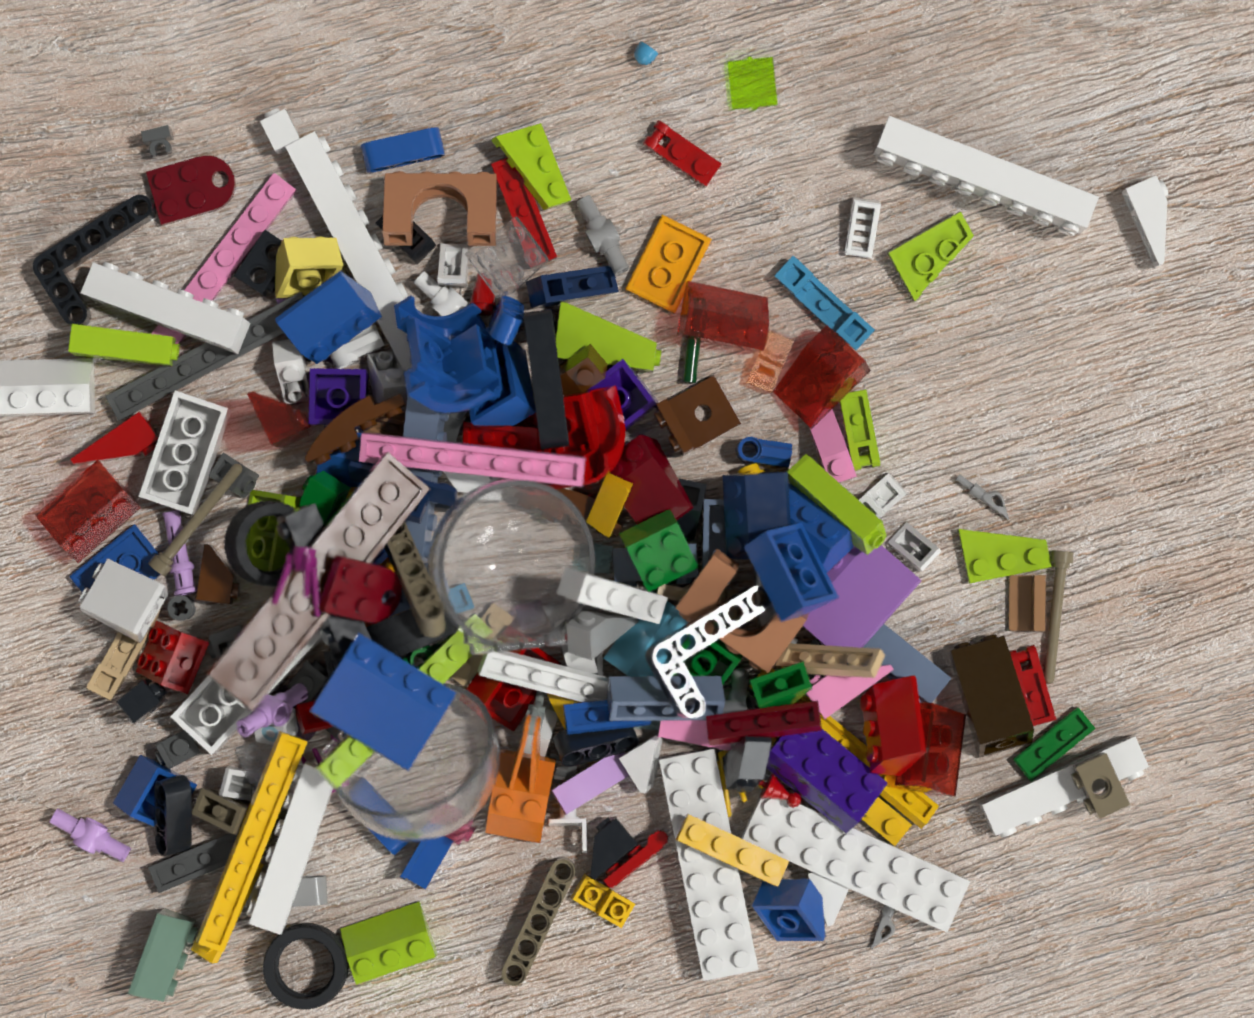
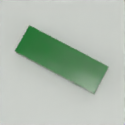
(1054, 743)

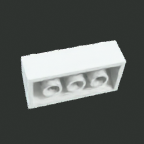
(47, 387)

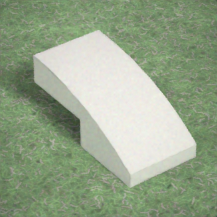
(883, 495)

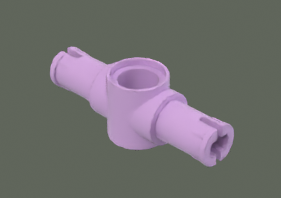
(272, 710)
(90, 835)

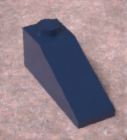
(571, 286)

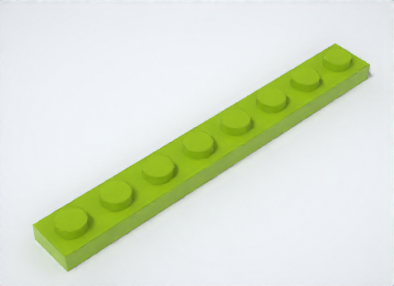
(351, 753)

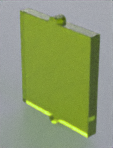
(752, 83)

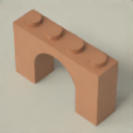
(408, 191)
(759, 645)

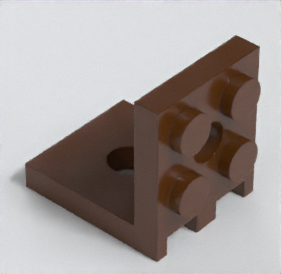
(680, 419)

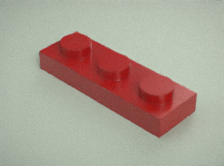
(502, 436)

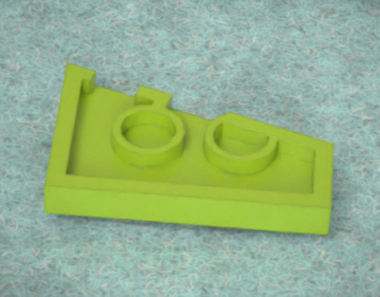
(533, 158)

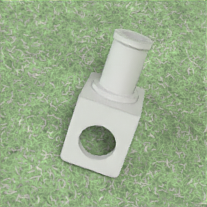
(571, 820)

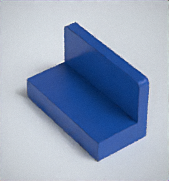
(426, 860)

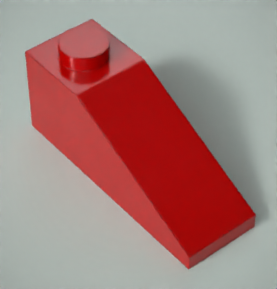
(127, 440)

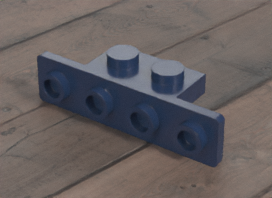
(438, 492)

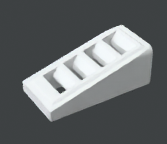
(852, 225)

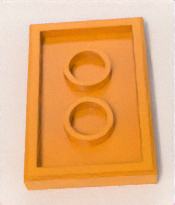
(668, 264)

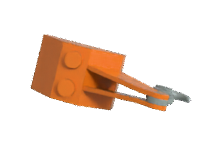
(522, 784)

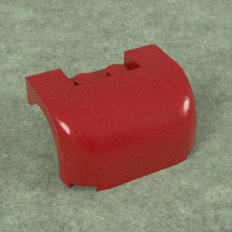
(594, 431)

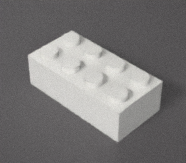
(185, 453)

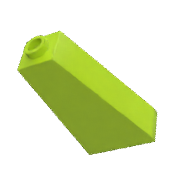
(613, 343)
(122, 345)
(830, 495)

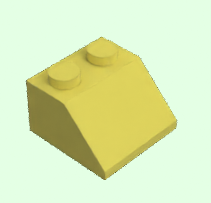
(305, 264)

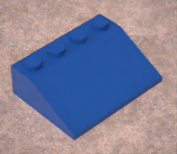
(383, 702)

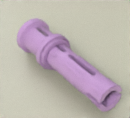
(181, 566)

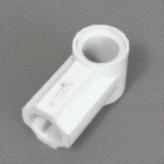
(362, 344)

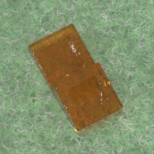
(770, 361)

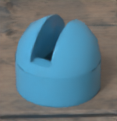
(645, 54)

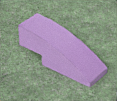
(590, 783)

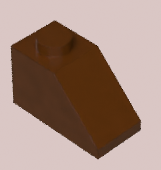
(216, 578)

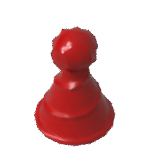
(775, 790)

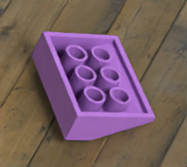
(868, 594)

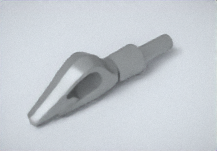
(986, 497)
(885, 920)

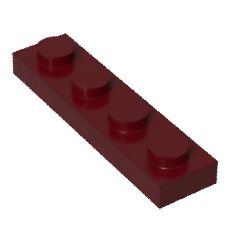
(764, 722)

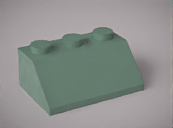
(163, 956)

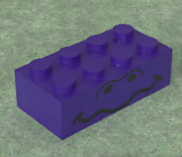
(826, 776)

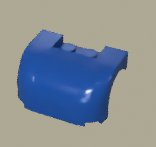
(450, 358)

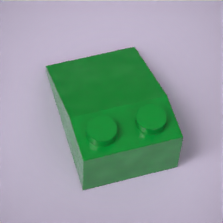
(711, 660)

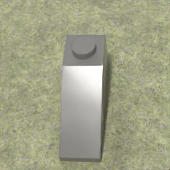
(595, 631)

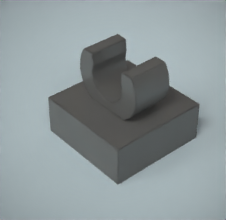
(156, 137)
(561, 772)

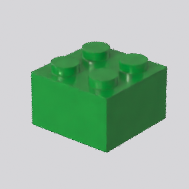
(659, 550)

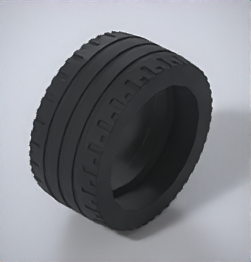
(236, 541)
(402, 635)
(281, 990)

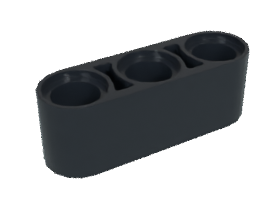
(592, 746)
(173, 815)

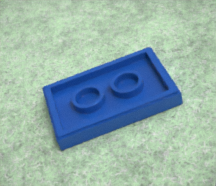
(129, 549)

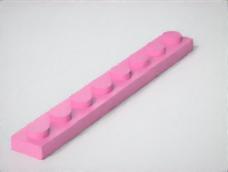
(236, 244)
(475, 459)

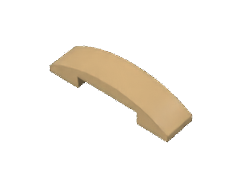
(117, 664)

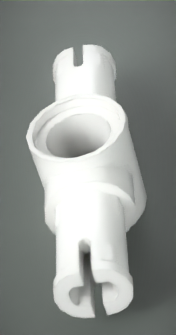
(444, 299)

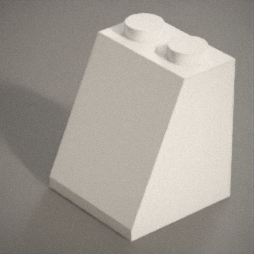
(123, 599)

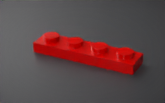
(523, 205)

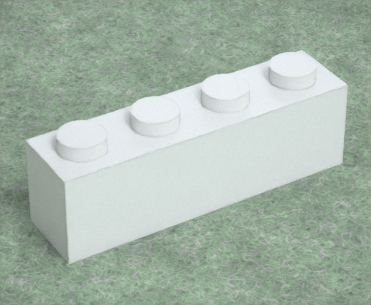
(612, 595)

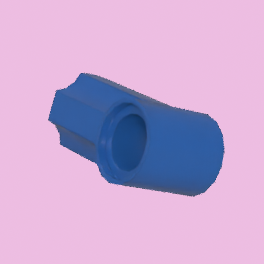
(767, 452)

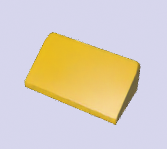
(609, 504)

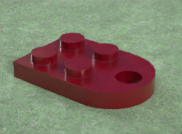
(188, 188)
(357, 589)

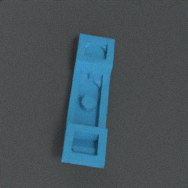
(823, 303)

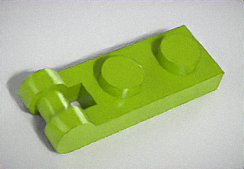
(859, 429)

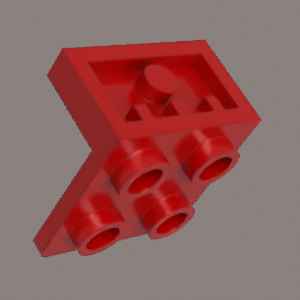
(171, 657)

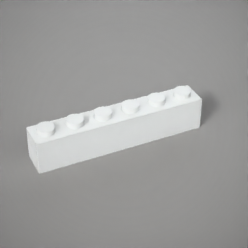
(165, 307)
(1057, 789)
(292, 850)

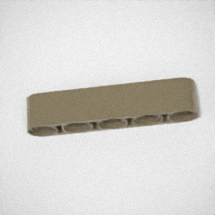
(416, 582)
(534, 934)

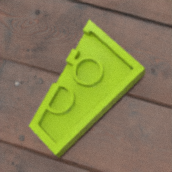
(928, 253)
(1001, 555)

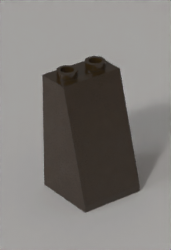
(991, 695)

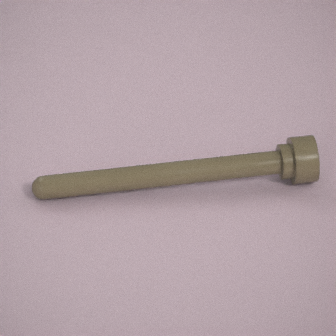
(163, 561)
(1061, 562)

